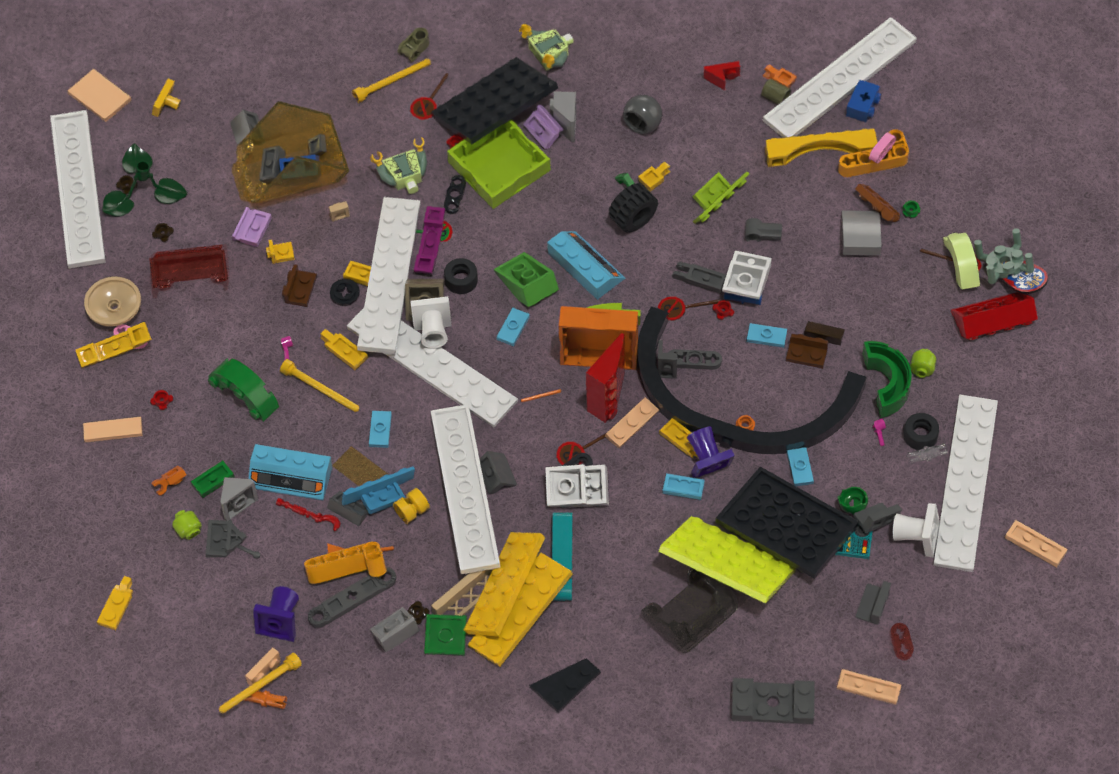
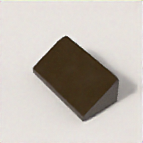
(829, 333)

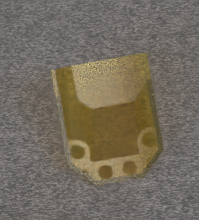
(290, 129)

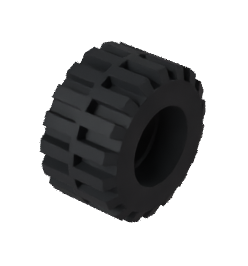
(633, 207)

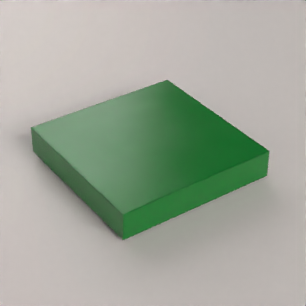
(445, 635)

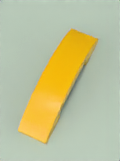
(114, 345)

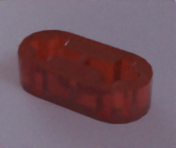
(906, 640)

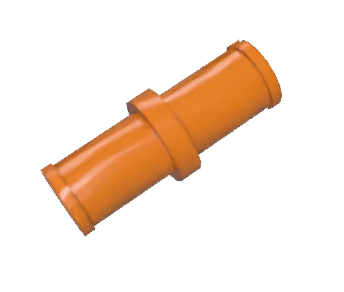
(265, 698)

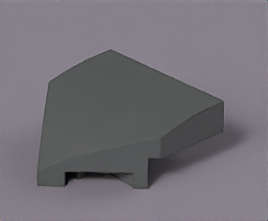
(222, 538)

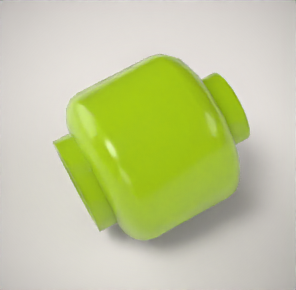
(923, 363)
(186, 524)

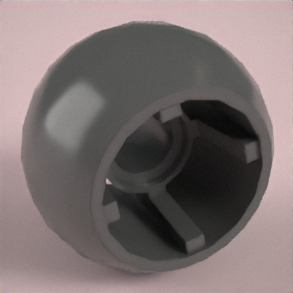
(642, 114)

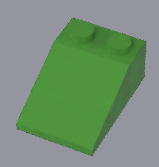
(527, 279)

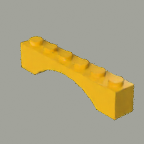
(783, 150)

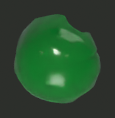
(858, 496)

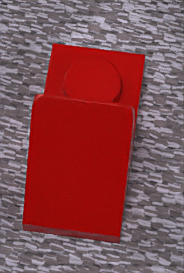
(718, 73)

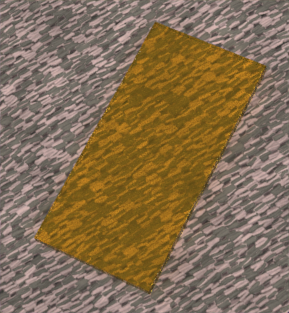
(358, 467)

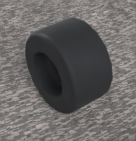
(461, 286)
(919, 441)

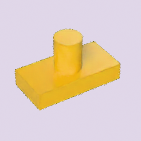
(165, 99)

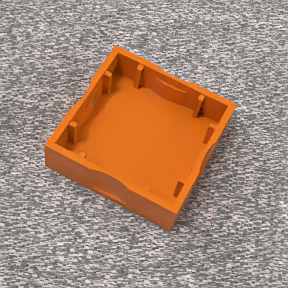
(590, 331)

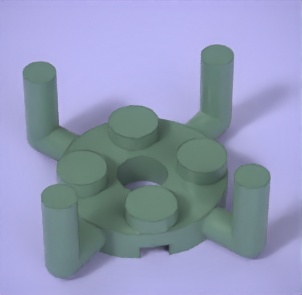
(1010, 255)

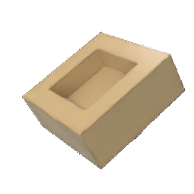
(339, 211)

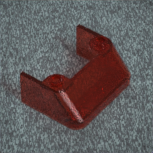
(189, 264)

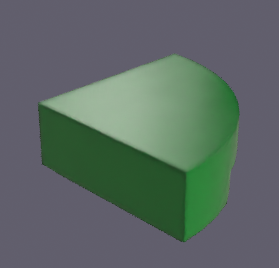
(624, 178)

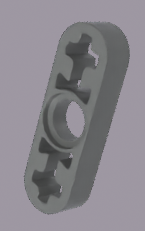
(700, 354)

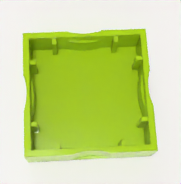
(499, 163)

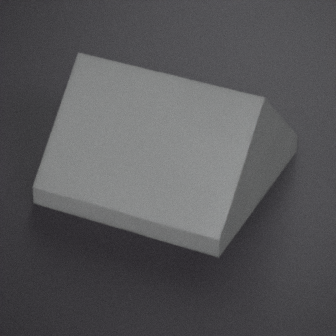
(237, 496)
(395, 629)

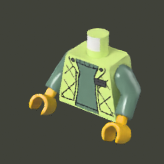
(547, 46)
(403, 169)

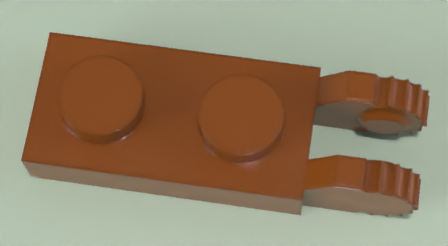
(878, 203)

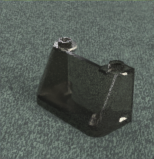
(693, 611)

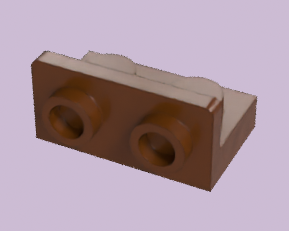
(299, 287)
(807, 350)

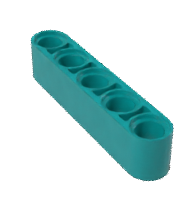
(562, 549)

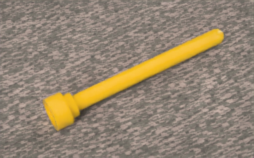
(363, 92)
(289, 368)
(290, 663)

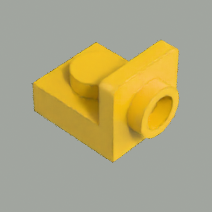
(280, 252)

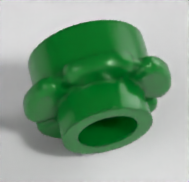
(911, 205)

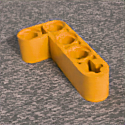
(859, 162)
(346, 562)

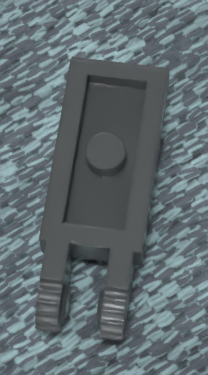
(700, 276)

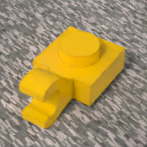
(654, 177)

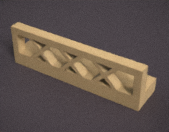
(461, 589)

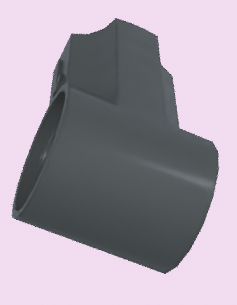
(757, 230)

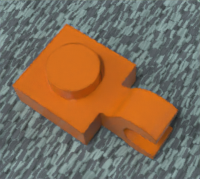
(782, 76)
(171, 477)

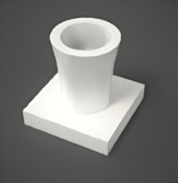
(431, 318)
(919, 529)

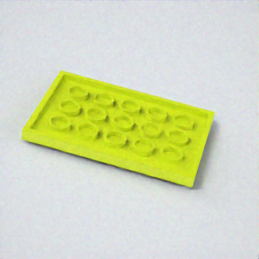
(727, 559)

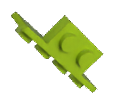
(713, 192)

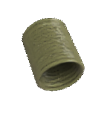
(775, 91)

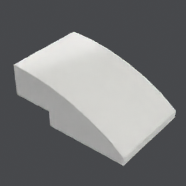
(747, 275)
(577, 486)

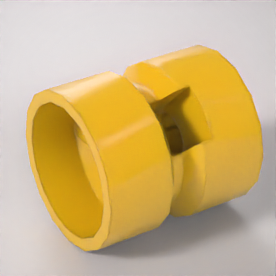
(413, 504)

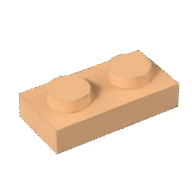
(267, 663)

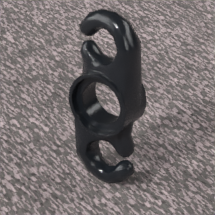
(454, 200)

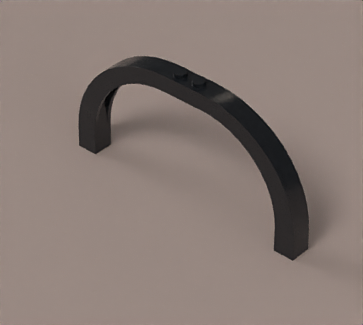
(728, 434)

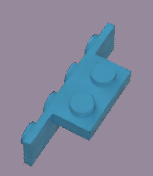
(379, 493)

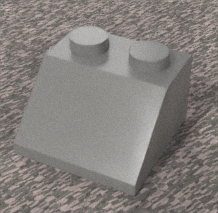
(564, 112)

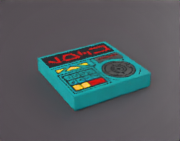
(857, 545)

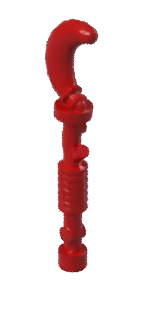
(303, 511)

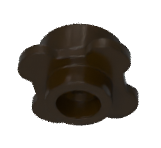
(123, 181)
(162, 227)
(417, 606)

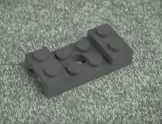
(794, 700)

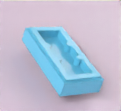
(513, 326)
(766, 335)
(380, 429)
(800, 467)
(683, 486)

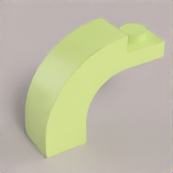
(964, 260)

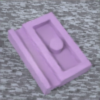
(543, 127)
(252, 227)

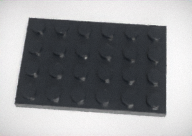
(494, 100)
(787, 522)

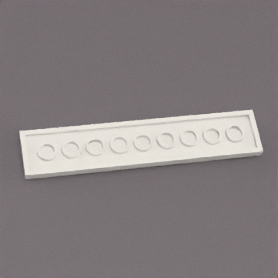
(839, 79)
(77, 189)
(388, 275)
(448, 374)
(965, 483)
(465, 489)

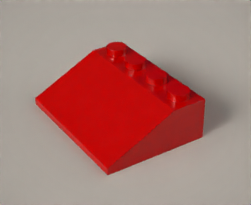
(605, 381)

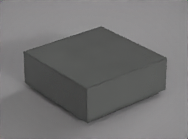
(317, 145)

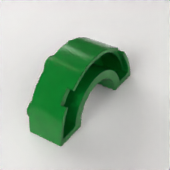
(898, 371)
(245, 386)

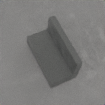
(243, 124)
(667, 363)
(496, 471)
(876, 516)
(873, 602)

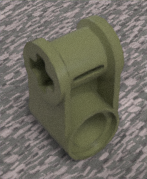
(414, 44)

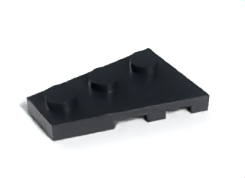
(565, 684)

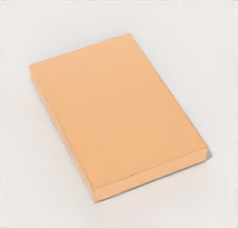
(99, 95)

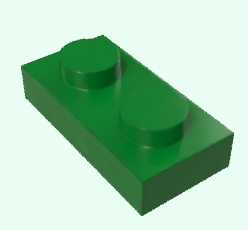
(212, 479)

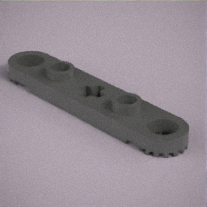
(340, 602)

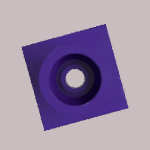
(707, 452)
(278, 618)

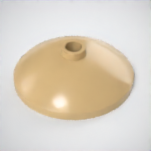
(111, 293)

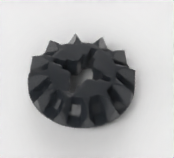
(339, 286)

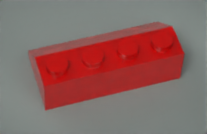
(995, 314)

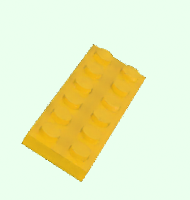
(504, 584)
(538, 591)

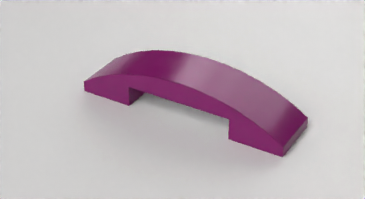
(430, 240)

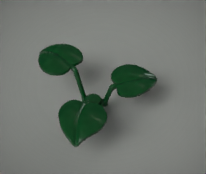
(140, 162)

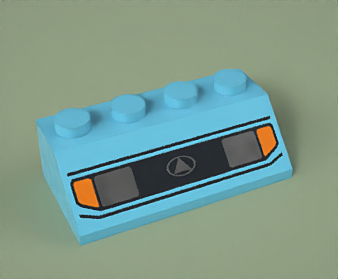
(584, 263)
(290, 472)

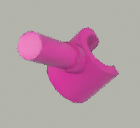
(286, 342)
(879, 425)

